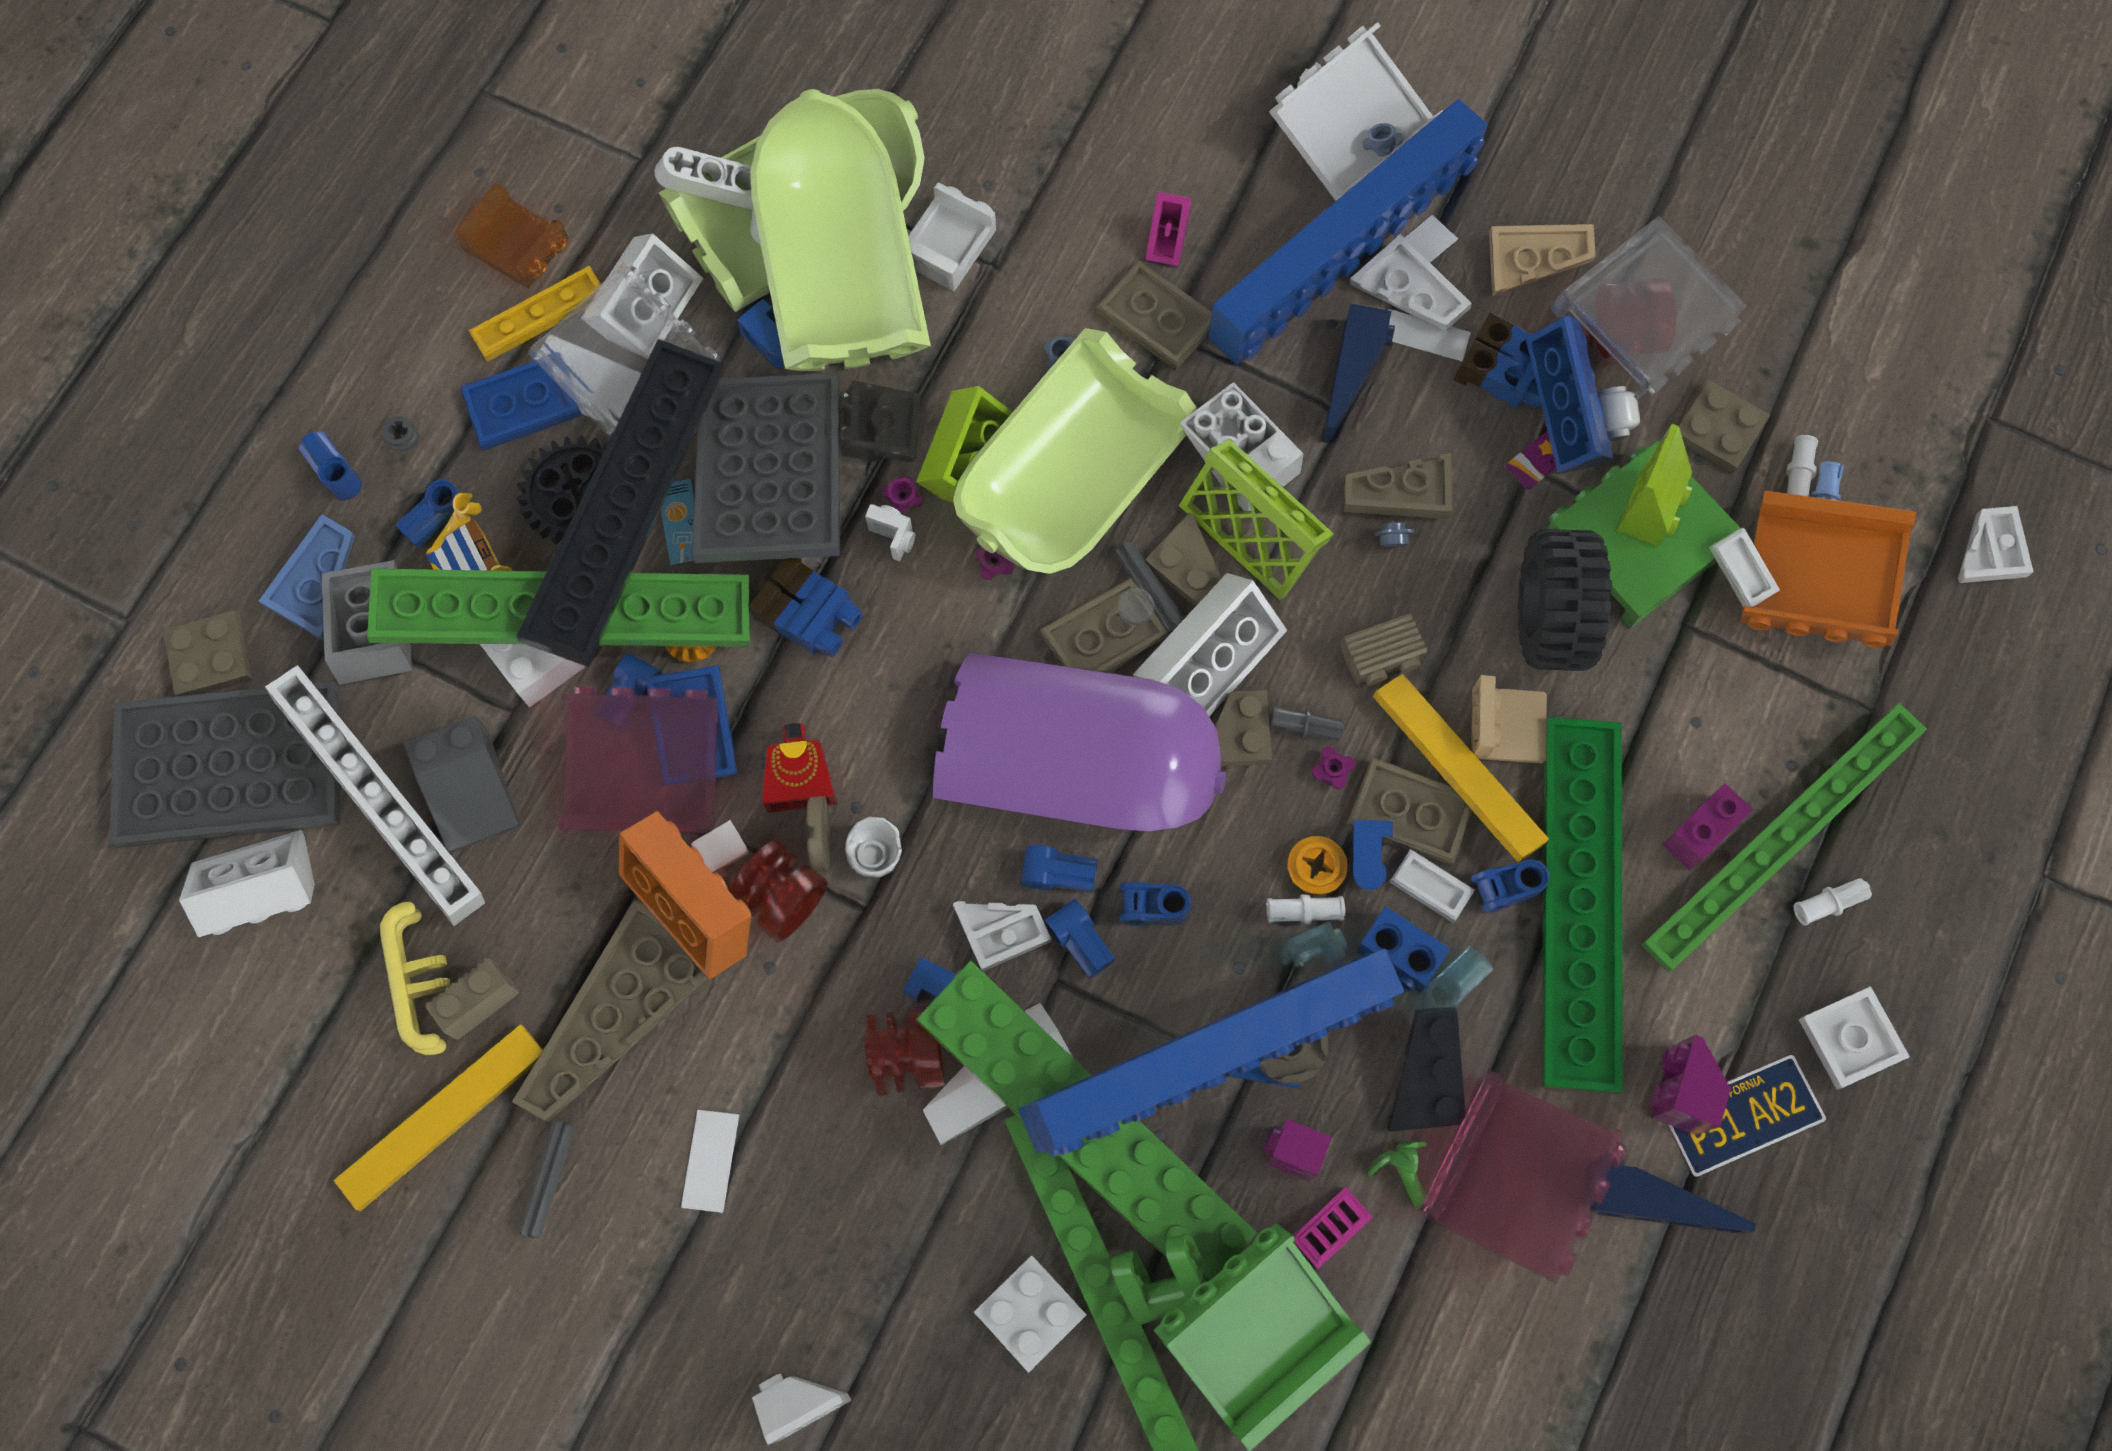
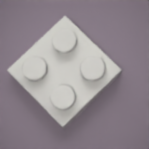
(1853, 1038)
(1030, 1313)

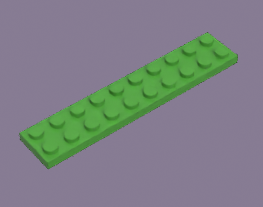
(493, 604)
(1125, 1167)

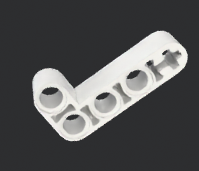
(682, 171)

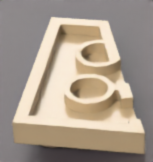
(1537, 252)

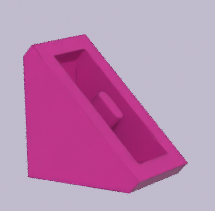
(1168, 228)

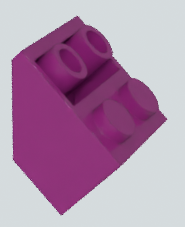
(1692, 1088)

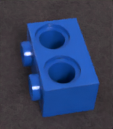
(1407, 941)

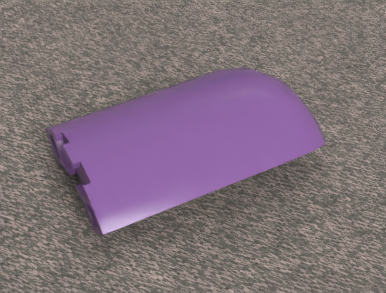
(1077, 746)

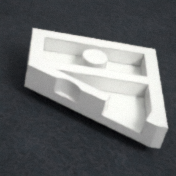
(1996, 547)
(1001, 931)

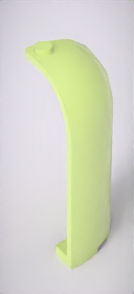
(724, 230)
(834, 238)
(1070, 457)

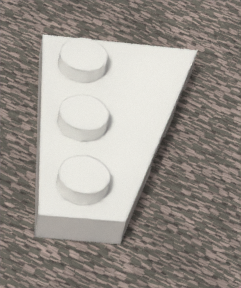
(1411, 284)

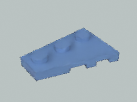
(298, 586)

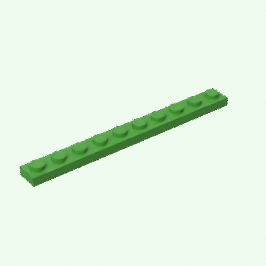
(1783, 838)
(1094, 1275)

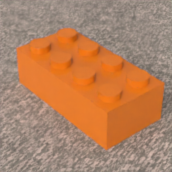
(684, 894)

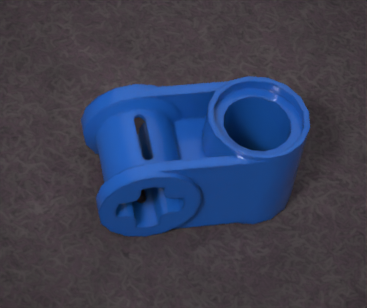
(1503, 887)
(1150, 904)

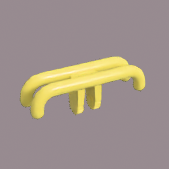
(399, 975)

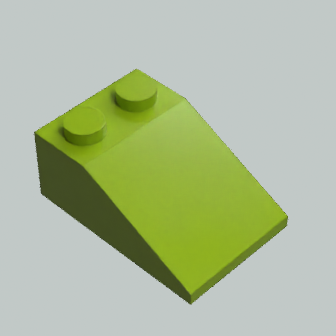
(1659, 492)

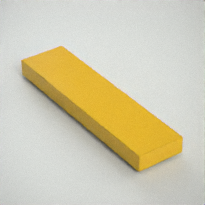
(533, 314)

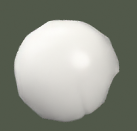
(873, 847)

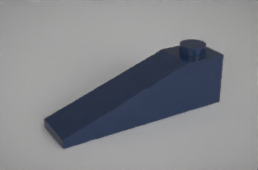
(1361, 348)
(1649, 1198)

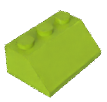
(963, 430)

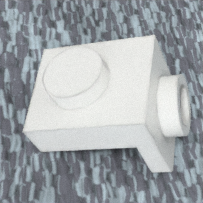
(890, 523)

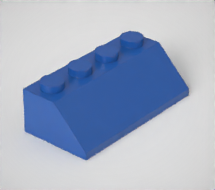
(1569, 396)

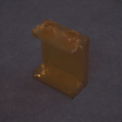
(511, 237)

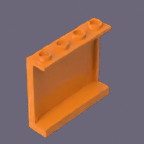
(1833, 566)

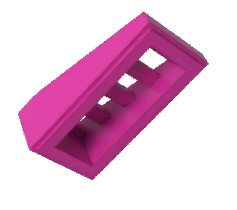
(1305, 1247)

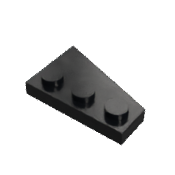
(1432, 1074)

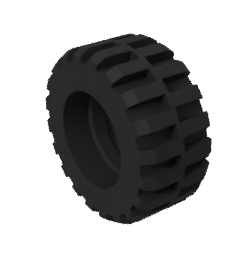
(1564, 600)

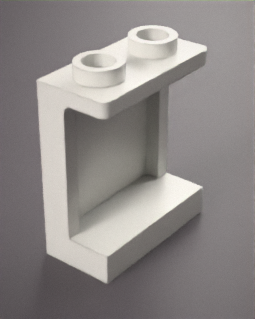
(950, 236)

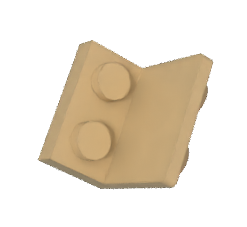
(1508, 723)

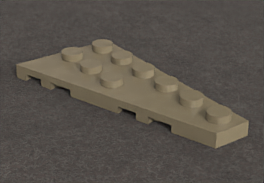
(623, 999)

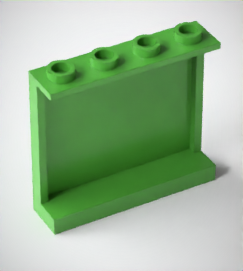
(1639, 571)
(1261, 1336)

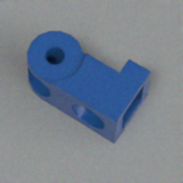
(761, 332)
(1367, 849)
(927, 980)

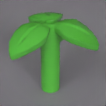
(1406, 1162)

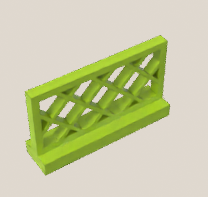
(1266, 500)

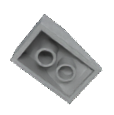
(346, 629)

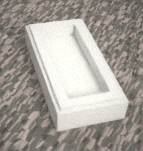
(1744, 568)
(1432, 886)

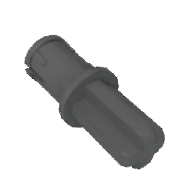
(1306, 723)

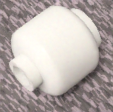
(1619, 411)

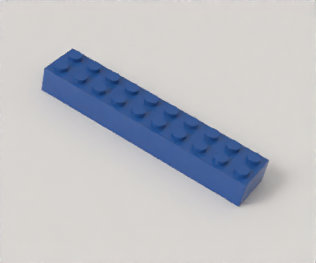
(1347, 233)
(1207, 1053)

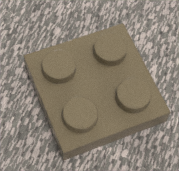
(1722, 426)
(207, 654)

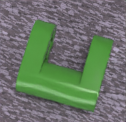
(1154, 1300)

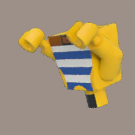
(463, 542)

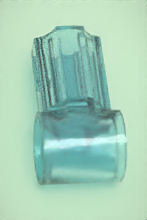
(1458, 978)

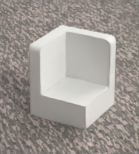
(721, 848)

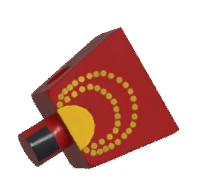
(795, 772)

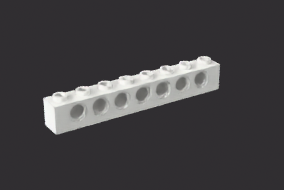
(375, 795)

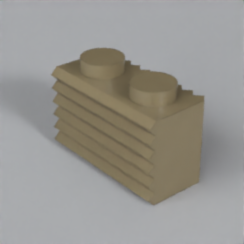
(1383, 650)
(472, 999)

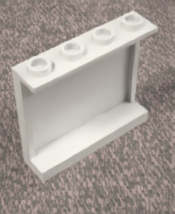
(1339, 106)

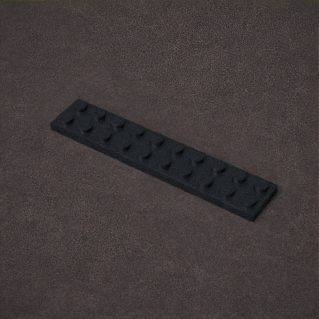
(621, 504)

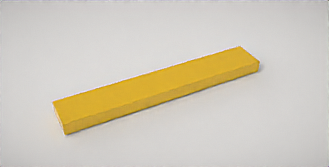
(1460, 768)
(439, 1118)

